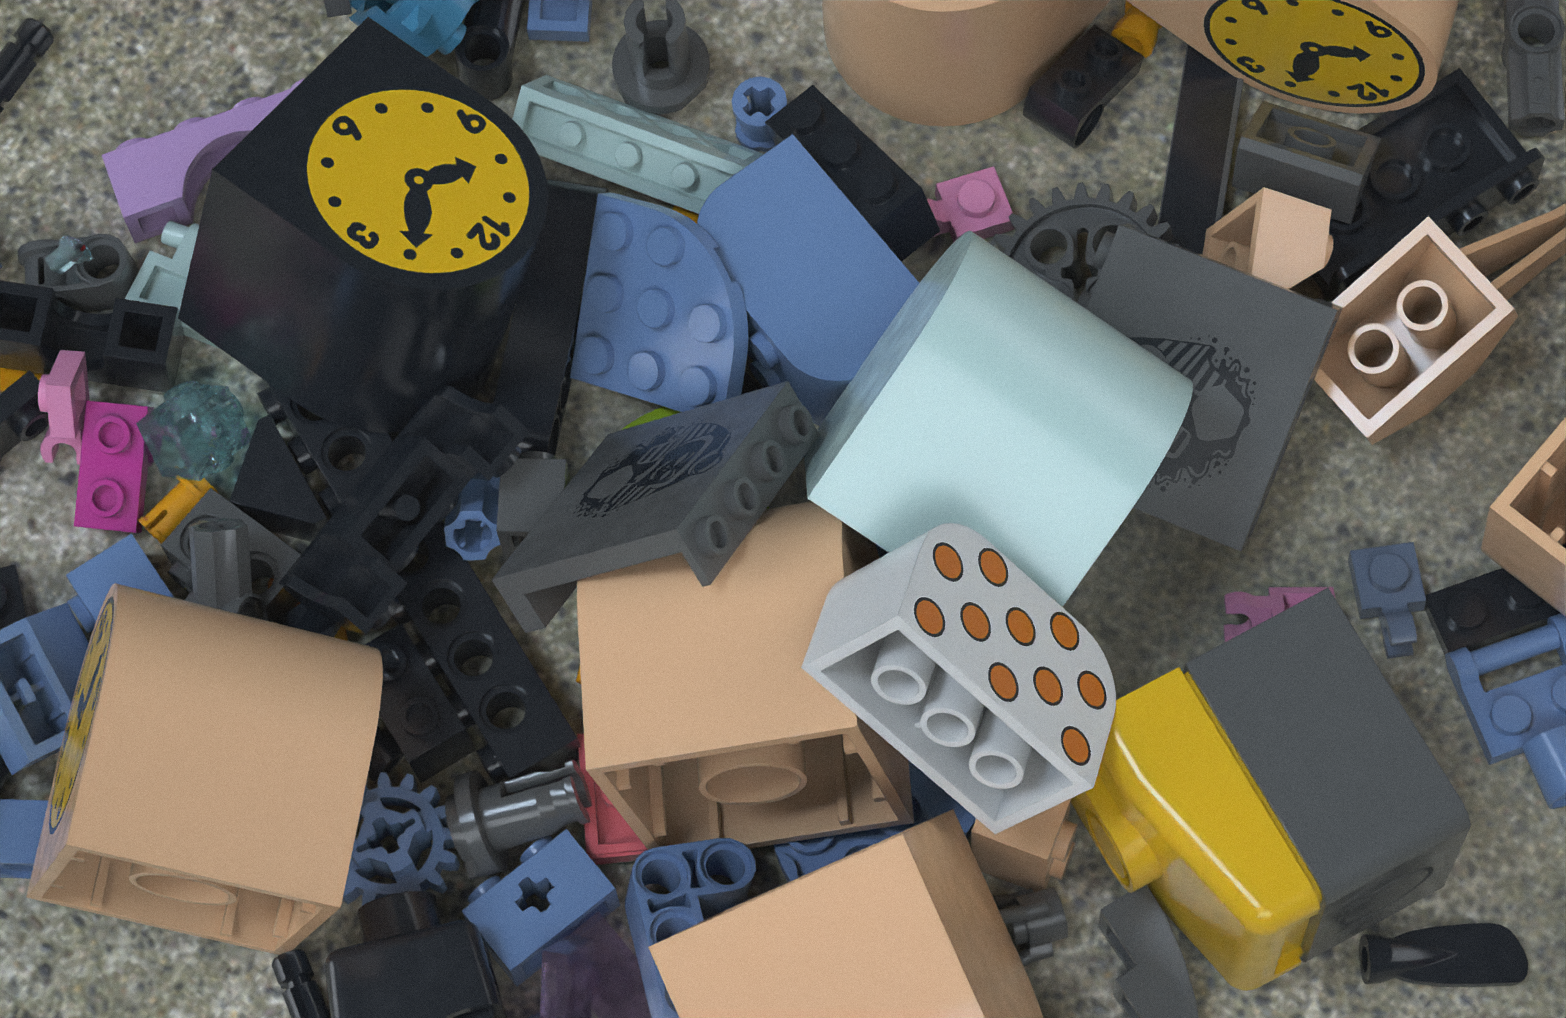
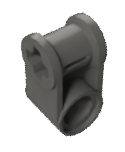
(79, 284)

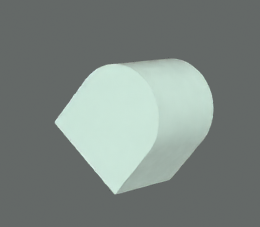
(999, 416)

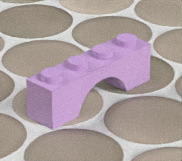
(164, 174)

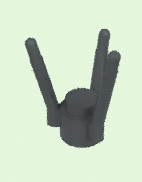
(1033, 920)

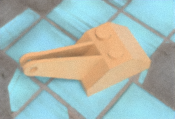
(1428, 320)

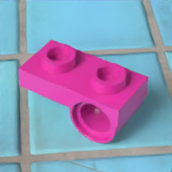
(112, 468)

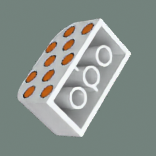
(969, 674)

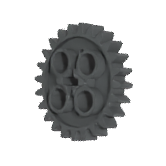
(1060, 227)

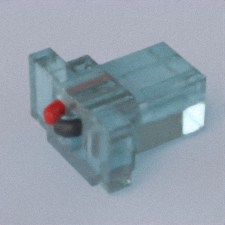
(67, 254)

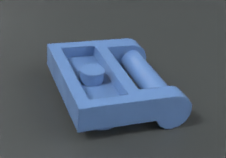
(1519, 710)

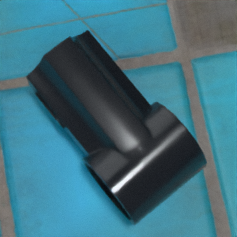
(492, 35)

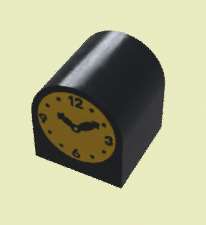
(369, 236)

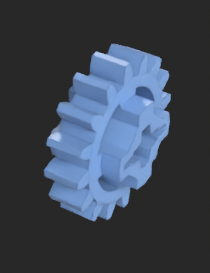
(411, 832)

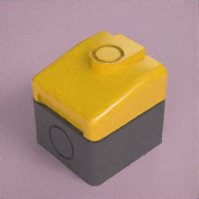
(1274, 796)

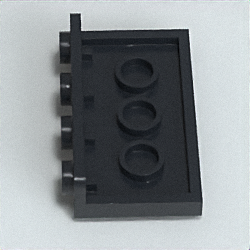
(1433, 160)

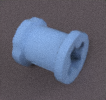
(765, 100)

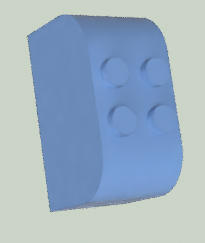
(809, 273)

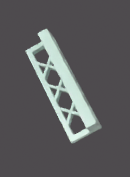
(626, 143)

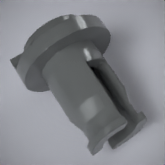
(655, 41)
(512, 812)

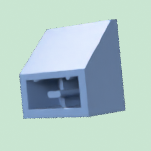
(37, 684)

